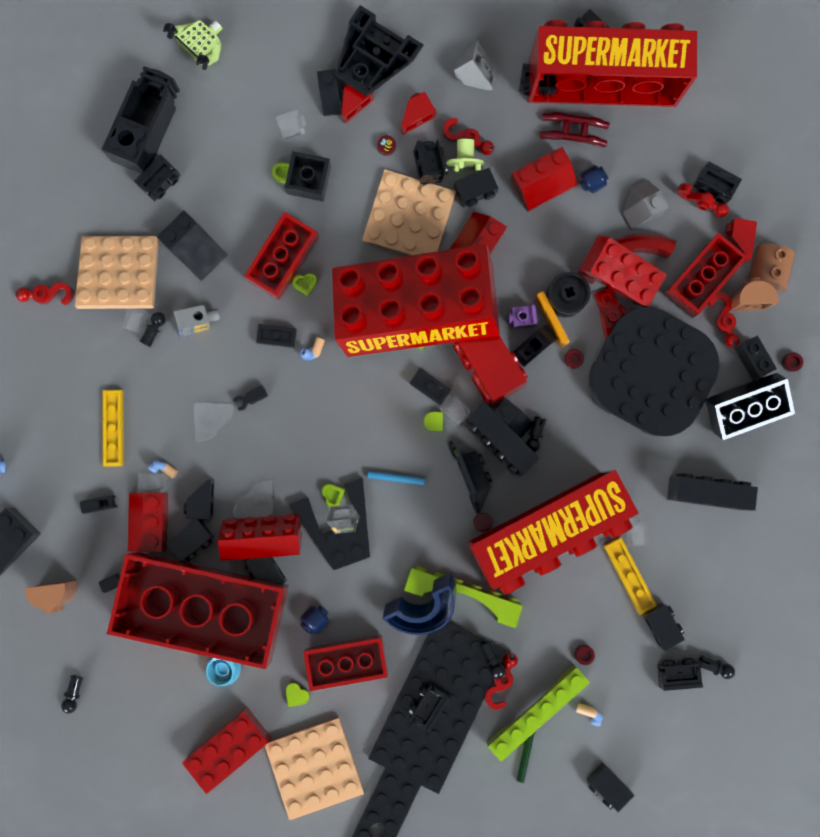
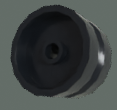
(575, 286)

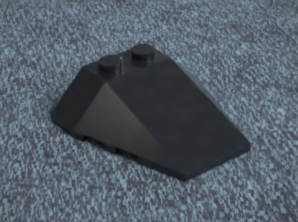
(373, 53)
(473, 473)

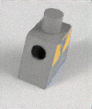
(187, 321)

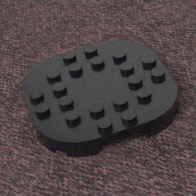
(654, 372)

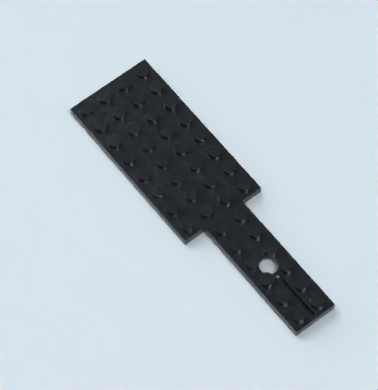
(409, 753)

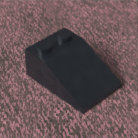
(192, 245)
(15, 537)

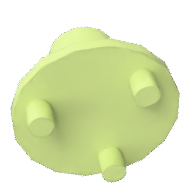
(465, 156)

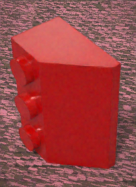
(544, 179)
(480, 230)
(148, 522)

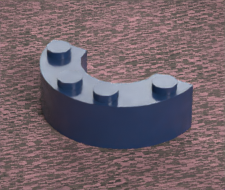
(427, 617)

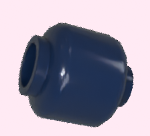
(594, 179)
(314, 619)

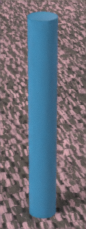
(396, 477)

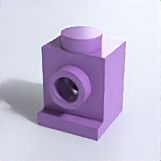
(529, 321)

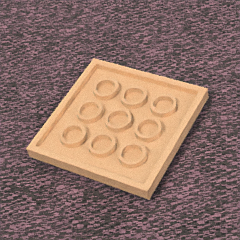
(408, 215)
(117, 272)
(314, 768)

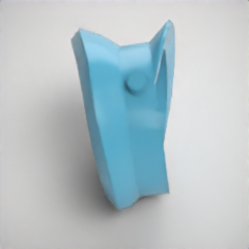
(222, 672)

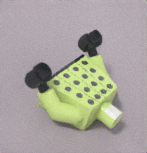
(198, 40)

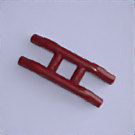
(565, 135)

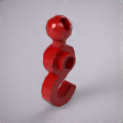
(467, 134)
(703, 200)
(44, 294)
(726, 321)
(502, 684)

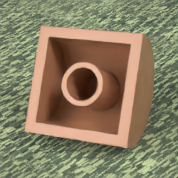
(773, 265)
(754, 296)
(51, 596)

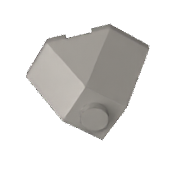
(474, 69)
(643, 204)

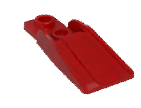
(609, 309)

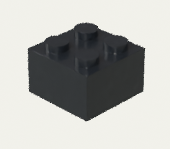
(308, 176)

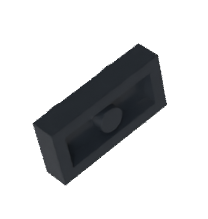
(276, 336)
(430, 386)

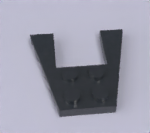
(339, 548)

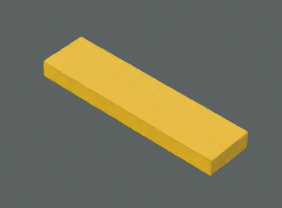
(113, 428)
(630, 575)

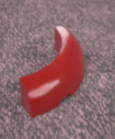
(646, 243)

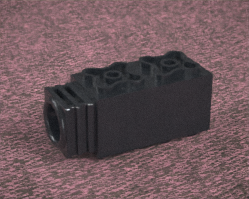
(142, 120)

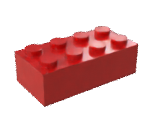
(281, 255)
(623, 271)
(705, 275)
(260, 537)
(345, 663)
(226, 750)

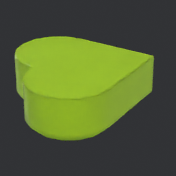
(306, 283)
(332, 494)
(296, 695)

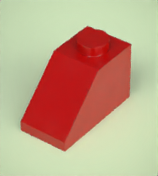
(353, 103)
(418, 111)
(742, 235)

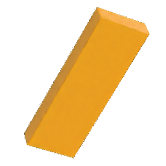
(552, 319)

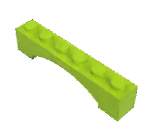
(506, 610)
(520, 729)

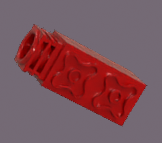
(492, 367)

